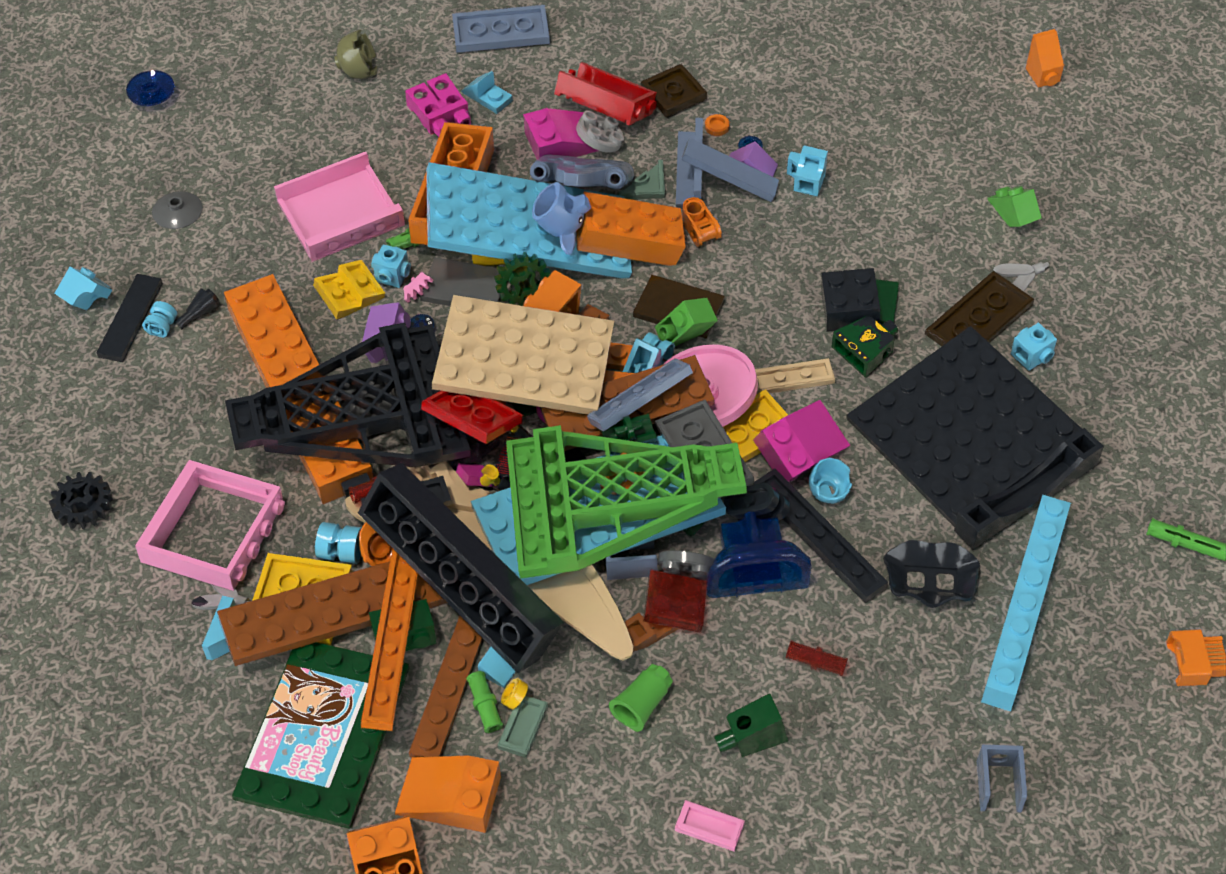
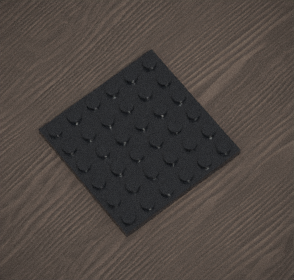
(963, 424)

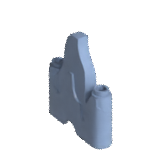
(581, 172)

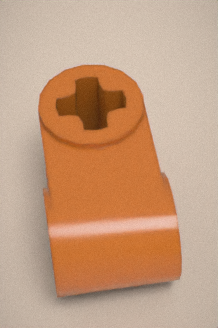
(699, 221)

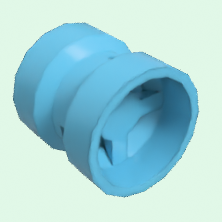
(161, 317)
(666, 346)

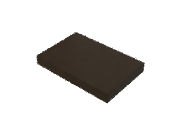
(664, 295)

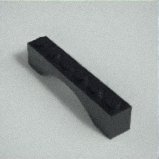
(994, 513)

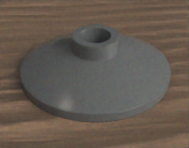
(177, 210)

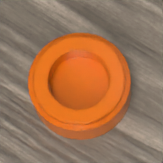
(717, 125)

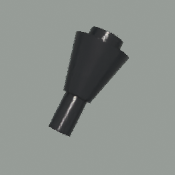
(201, 304)

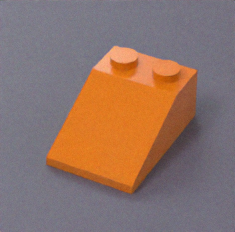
(450, 791)

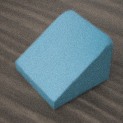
(496, 668)

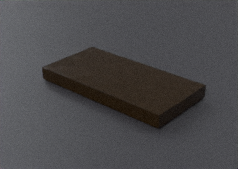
(986, 308)

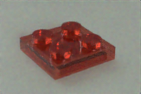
(675, 601)

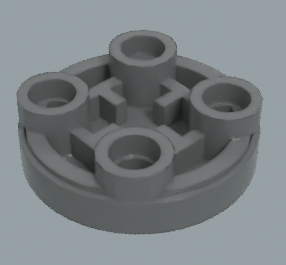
(679, 561)

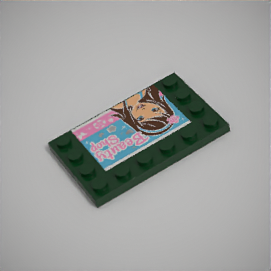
(311, 743)

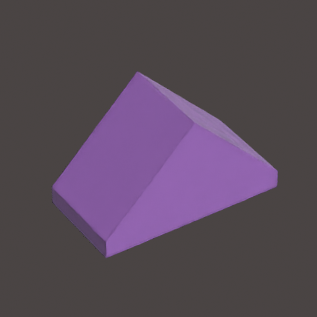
(755, 157)

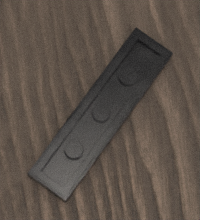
(129, 318)

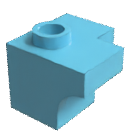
(807, 169)
(82, 288)

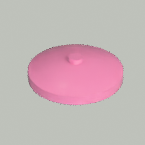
(729, 379)

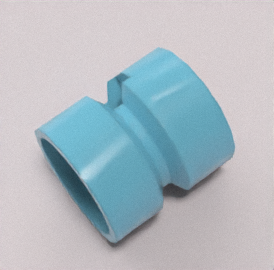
(338, 542)

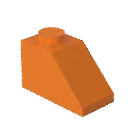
(1045, 59)

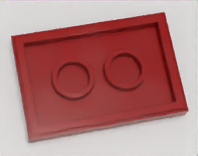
(473, 415)

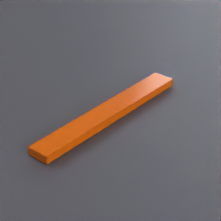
(390, 646)

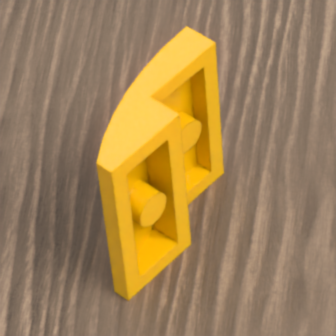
(349, 289)

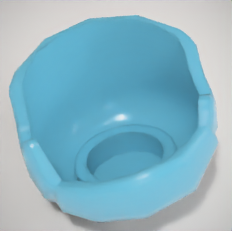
(831, 473)

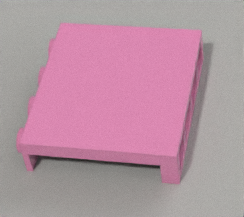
(338, 206)

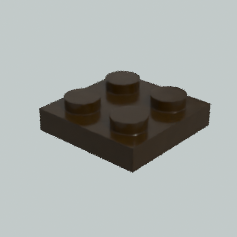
(675, 90)

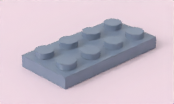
(500, 28)

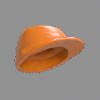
(373, 546)

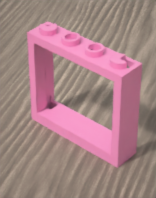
(160, 527)

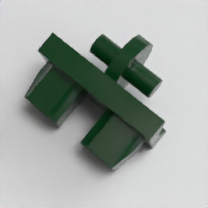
(632, 429)

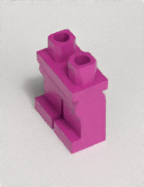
(438, 105)

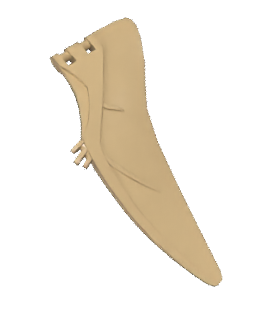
(574, 596)

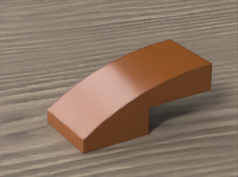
(645, 633)

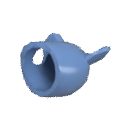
(560, 214)

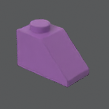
(383, 316)

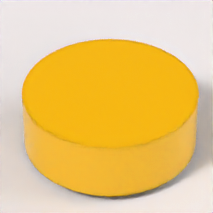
(514, 693)

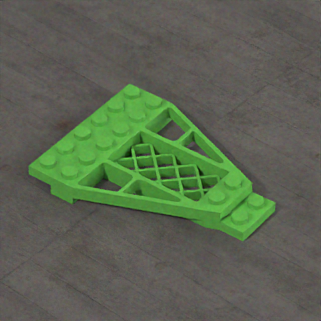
(544, 507)

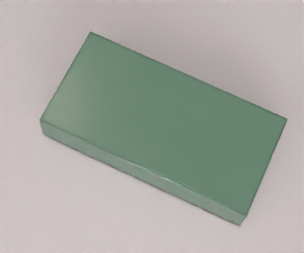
(522, 726)

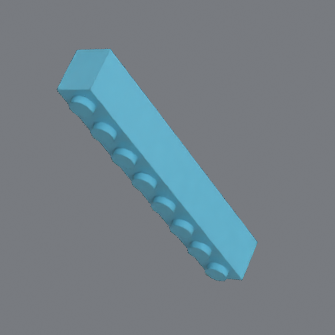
(1026, 604)

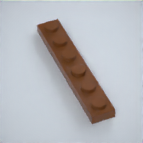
(447, 692)

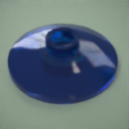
(150, 88)

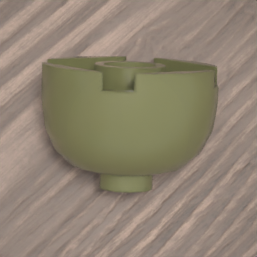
(353, 53)

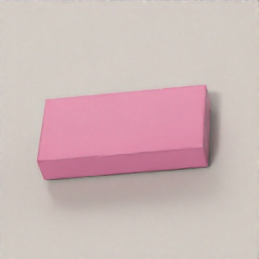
(709, 825)

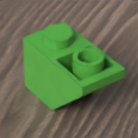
(1016, 205)
(686, 321)

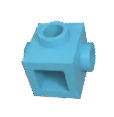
(391, 265)
(1033, 346)

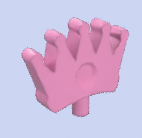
(416, 286)

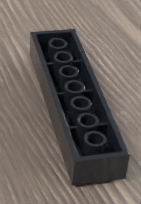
(460, 567)

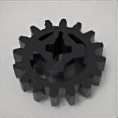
(80, 499)

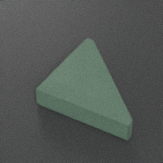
(647, 185)

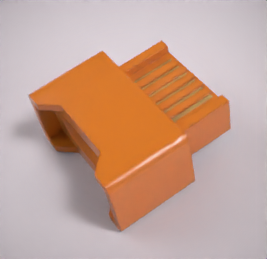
(1197, 656)

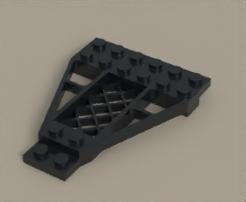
(409, 371)

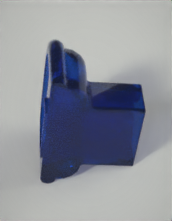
(756, 560)

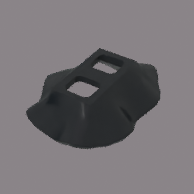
(932, 560)

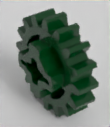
(517, 271)

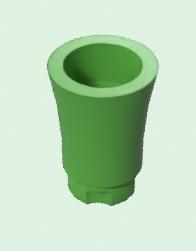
(641, 697)

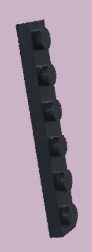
(827, 541)

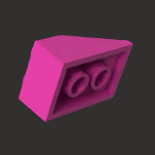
(555, 133)
(801, 441)

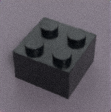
(849, 297)

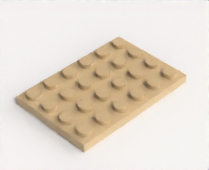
(523, 355)

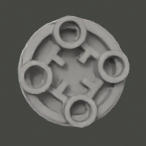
(600, 132)

